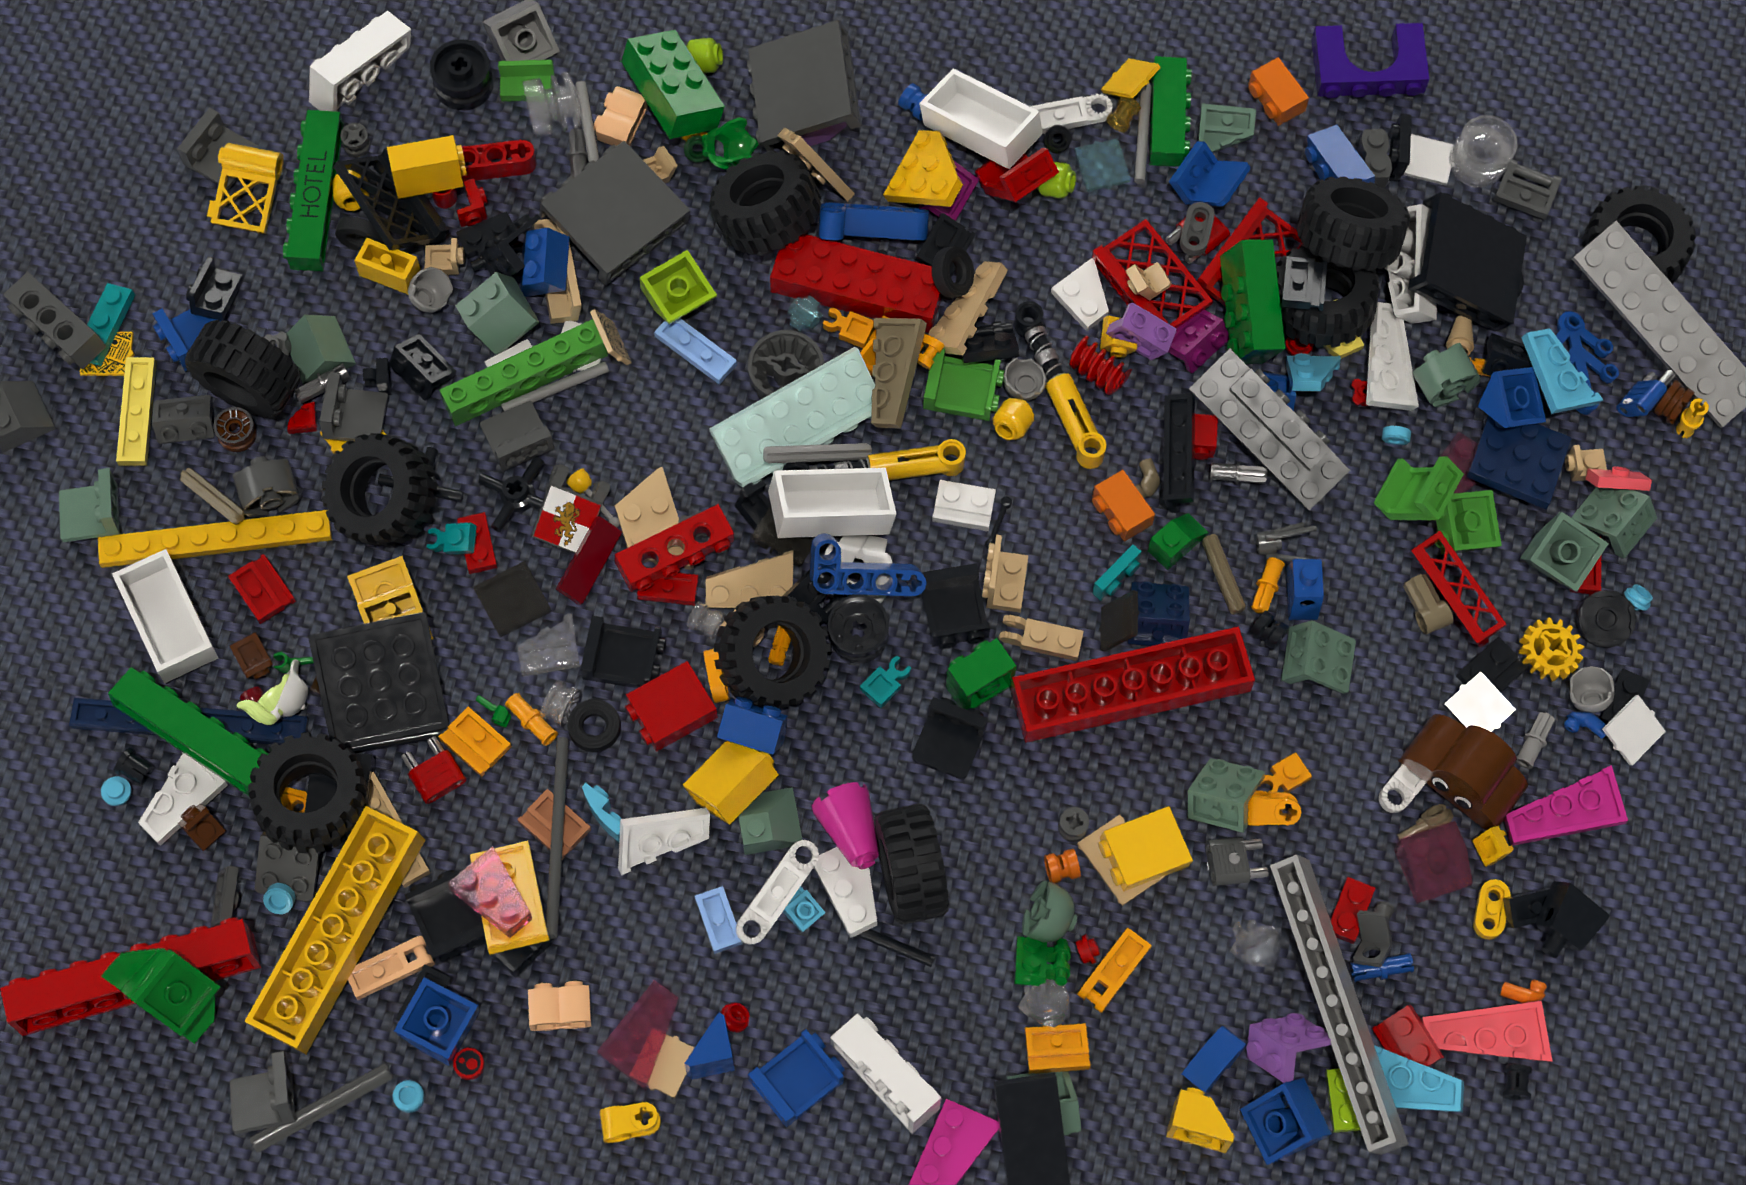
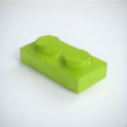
(1340, 1105)

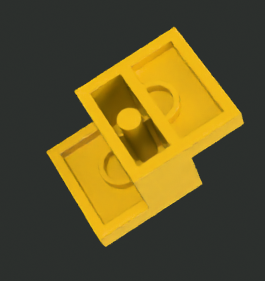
(385, 591)

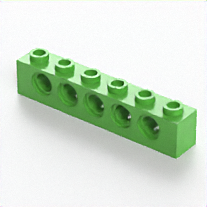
(523, 372)

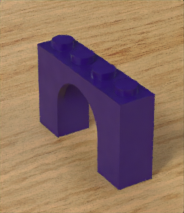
(1339, 77)

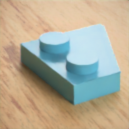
(1310, 372)

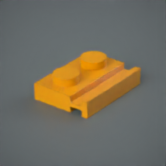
(475, 741)
(1057, 1048)

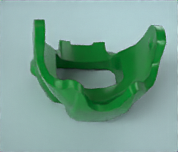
(736, 142)

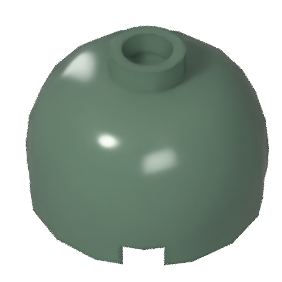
(1050, 914)

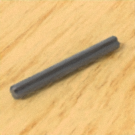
(323, 1107)

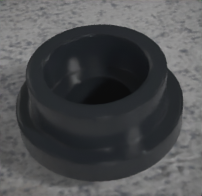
(1061, 145)

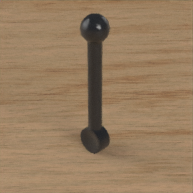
(1006, 503)

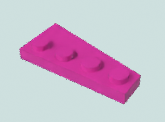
(1578, 808)
(953, 1145)

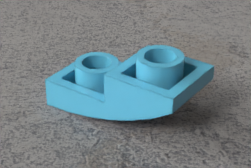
(599, 806)
(803, 910)

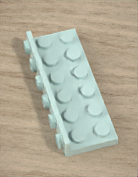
(801, 413)

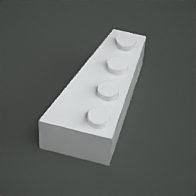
(357, 62)
(1409, 264)
(886, 1072)

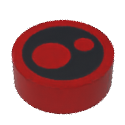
(469, 1063)

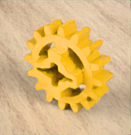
(1565, 651)

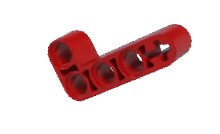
(484, 169)

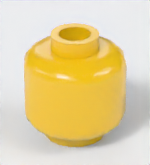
(342, 195)
(1013, 419)

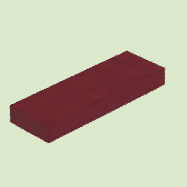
(588, 560)

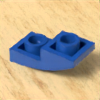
(1214, 1059)

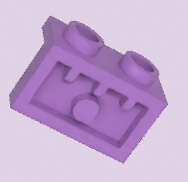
(1144, 329)

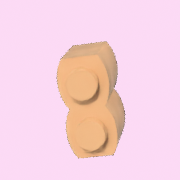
(621, 117)
(559, 1007)

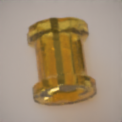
(1123, 114)

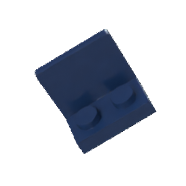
(1162, 614)

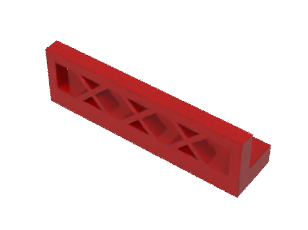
(1449, 594)

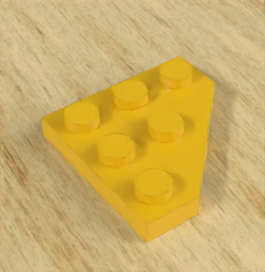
(925, 173)

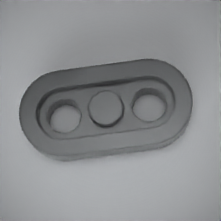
(1195, 230)

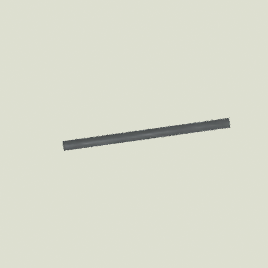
(557, 837)

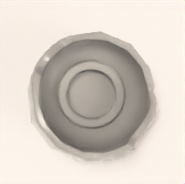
(430, 289)
(1024, 379)
(1591, 689)

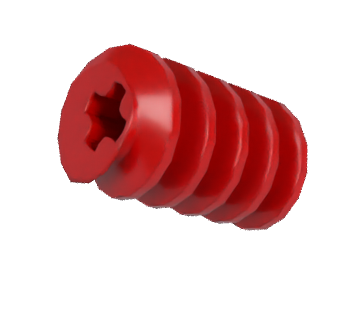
(1098, 367)

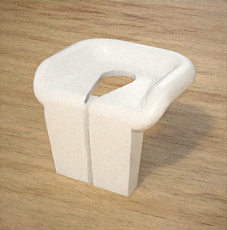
(867, 548)

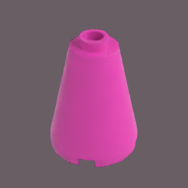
(849, 822)

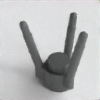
(1270, 541)

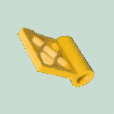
(250, 165)

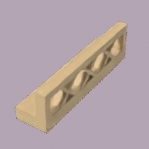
(565, 304)

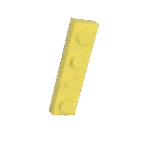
(136, 411)

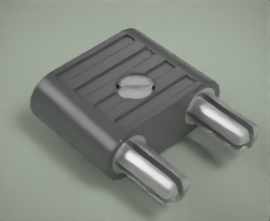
(1229, 860)

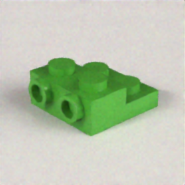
(1470, 522)

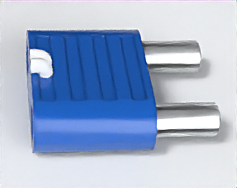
(1644, 395)

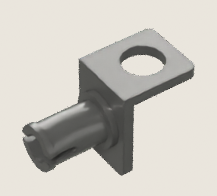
(1374, 934)

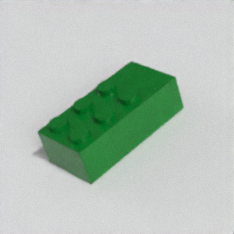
(672, 84)
(1252, 301)

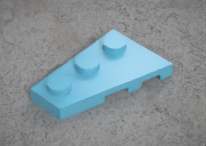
(1559, 380)

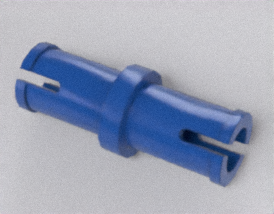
(1391, 966)

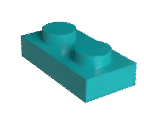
(1110, 580)

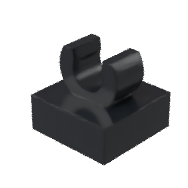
(379, 377)

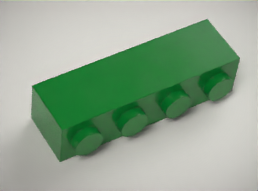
(1168, 112)

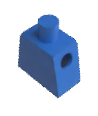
(1304, 583)

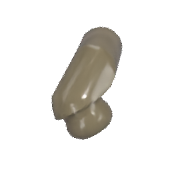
(1150, 480)

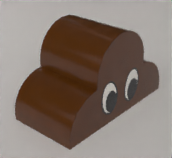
(1467, 768)

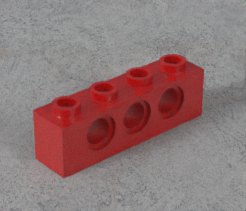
(710, 522)

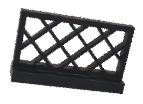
(418, 209)

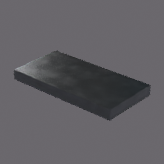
(1032, 1130)

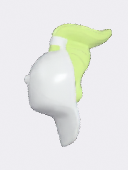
(279, 701)

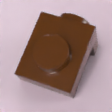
(251, 656)

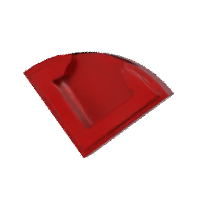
(303, 420)

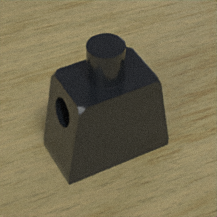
(1569, 919)

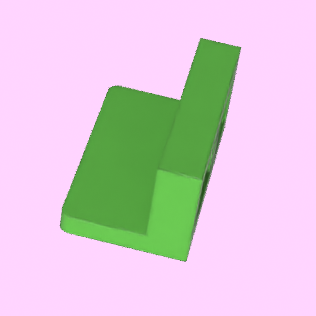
(515, 72)

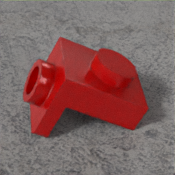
(476, 211)

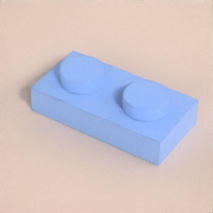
(718, 919)

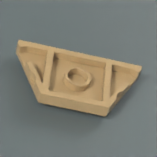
(821, 172)
(648, 511)

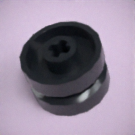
(461, 75)

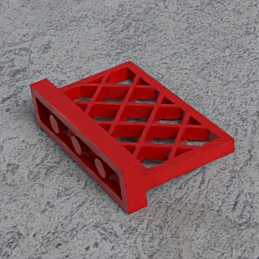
(1244, 232)
(1115, 274)

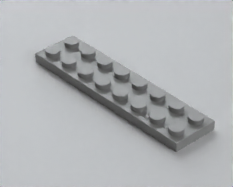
(1665, 321)

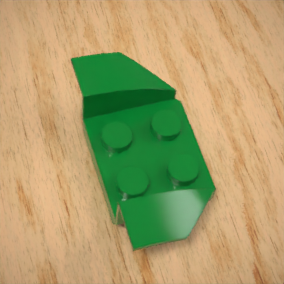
(166, 989)

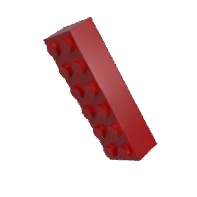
(856, 280)

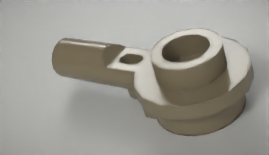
(1432, 818)

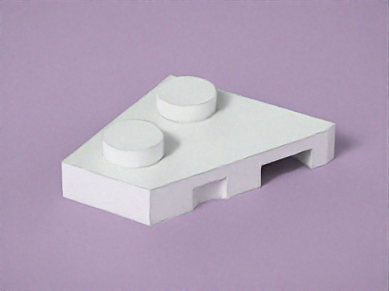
(1083, 295)

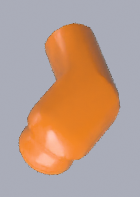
(1523, 994)

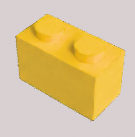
(386, 266)

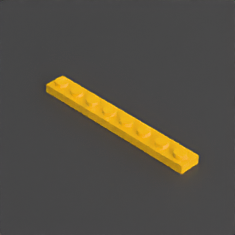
(216, 538)

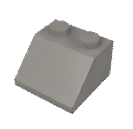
(521, 33)

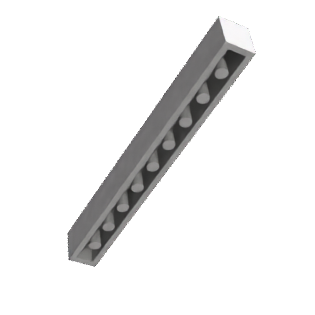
(1339, 1006)

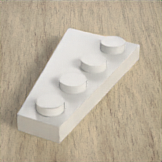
(1389, 365)

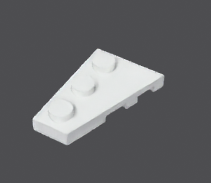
(186, 786)
(654, 835)
(848, 890)

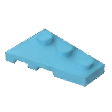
(1420, 1086)

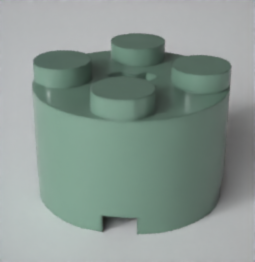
(1446, 375)

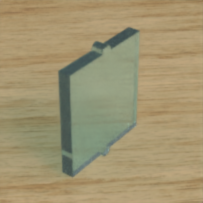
(1102, 165)

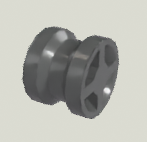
(358, 133)
(1072, 830)

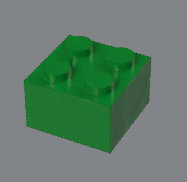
(980, 675)

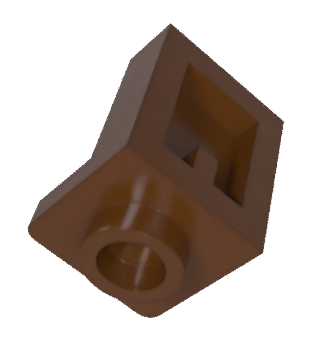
(200, 826)

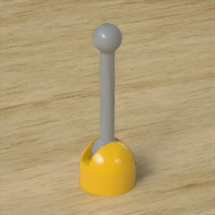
(580, 483)

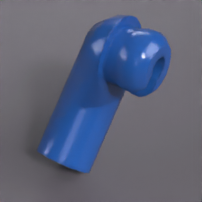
(1584, 719)

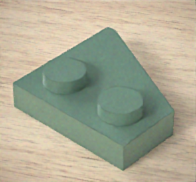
(1225, 125)

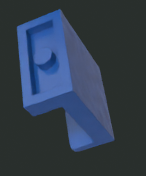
(797, 1078)

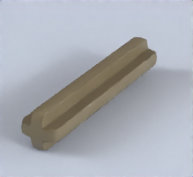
(212, 495)
(1223, 574)

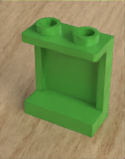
(963, 387)
(1418, 492)

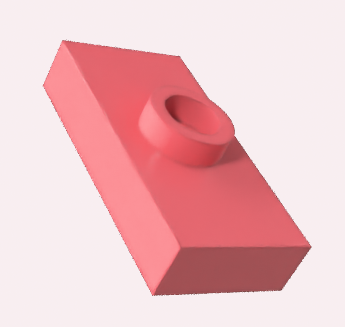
(1618, 479)

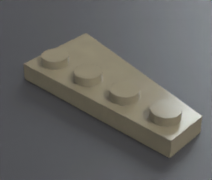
(897, 354)

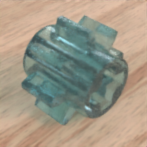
(805, 313)

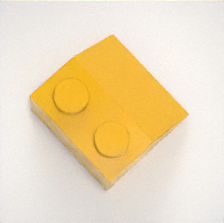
(1199, 1122)

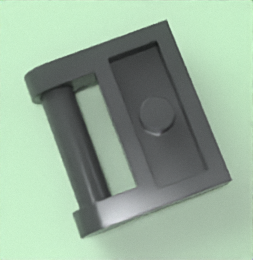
(1525, 195)

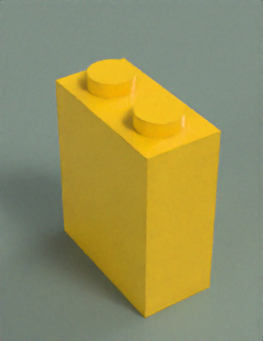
(427, 166)
(731, 780)
(1145, 849)

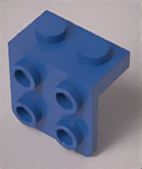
(1207, 179)
(179, 332)

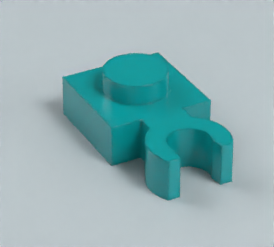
(457, 538)
(883, 684)

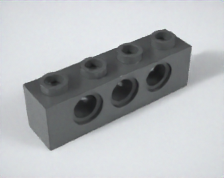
(54, 320)

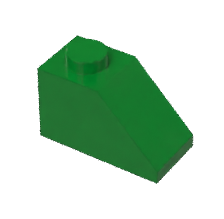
(1176, 540)

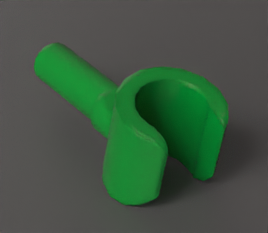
(285, 667)
(501, 715)

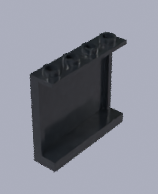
(1471, 263)

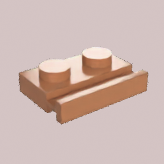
(539, 823)

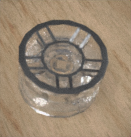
(560, 702)

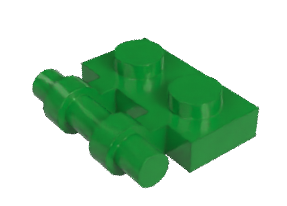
(1032, 960)

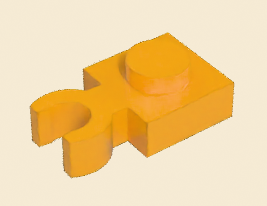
(853, 329)
(1287, 774)

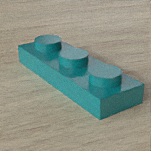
(109, 316)

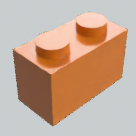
(1278, 91)
(1122, 506)

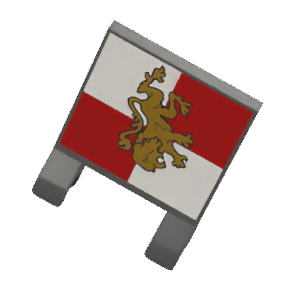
(567, 514)

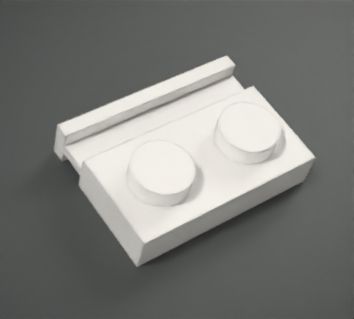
(964, 505)

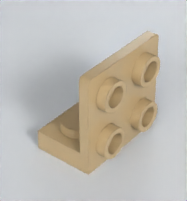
(1004, 578)

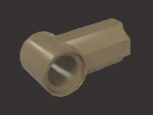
(1430, 611)

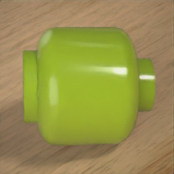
(706, 54)
(1061, 183)

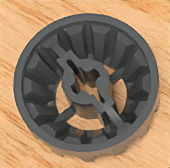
(780, 352)

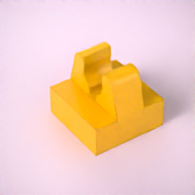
(1492, 846)

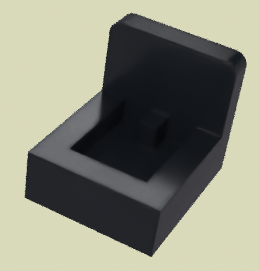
(753, 503)

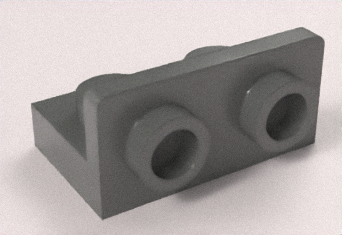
(183, 419)

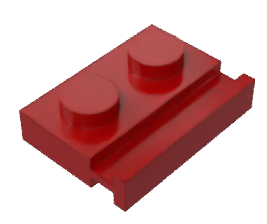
(261, 589)
(1408, 1037)

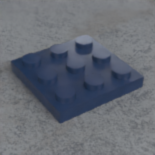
(1520, 460)

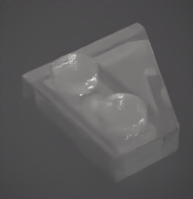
(550, 650)

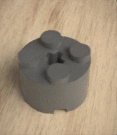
(266, 486)

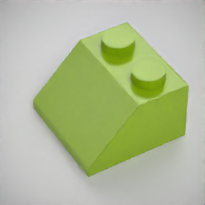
(676, 287)

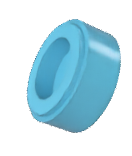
(1396, 435)
(279, 898)
(408, 1096)

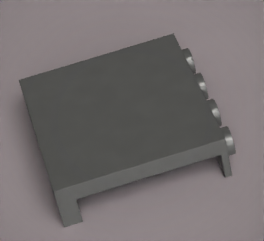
(803, 83)
(615, 210)

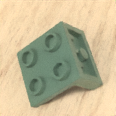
(90, 510)
(1618, 514)
(1318, 655)
(1223, 793)

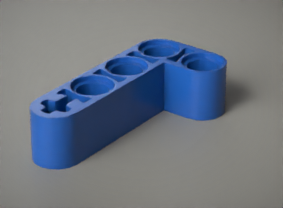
(872, 221)
(868, 574)

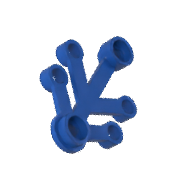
(1581, 356)

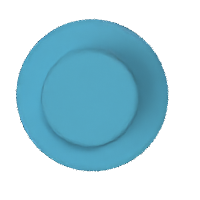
(1639, 597)
(116, 791)

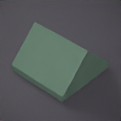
(318, 346)

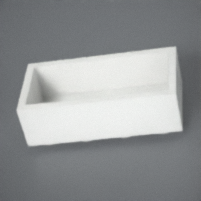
(981, 118)
(831, 502)
(165, 616)

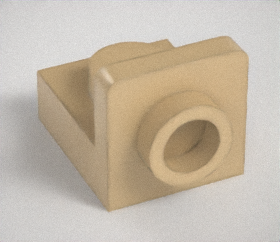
(1579, 461)

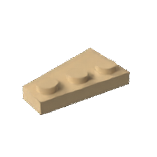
(758, 579)

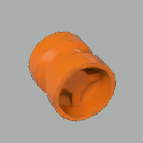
(1062, 866)

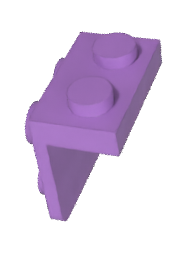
(1276, 1041)

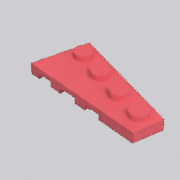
(1496, 1031)

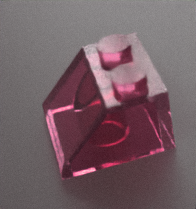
(1434, 862)

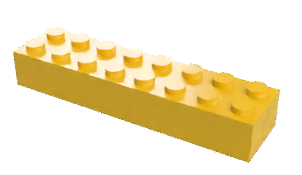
(335, 930)

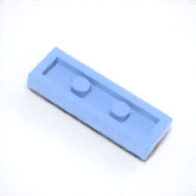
(696, 349)

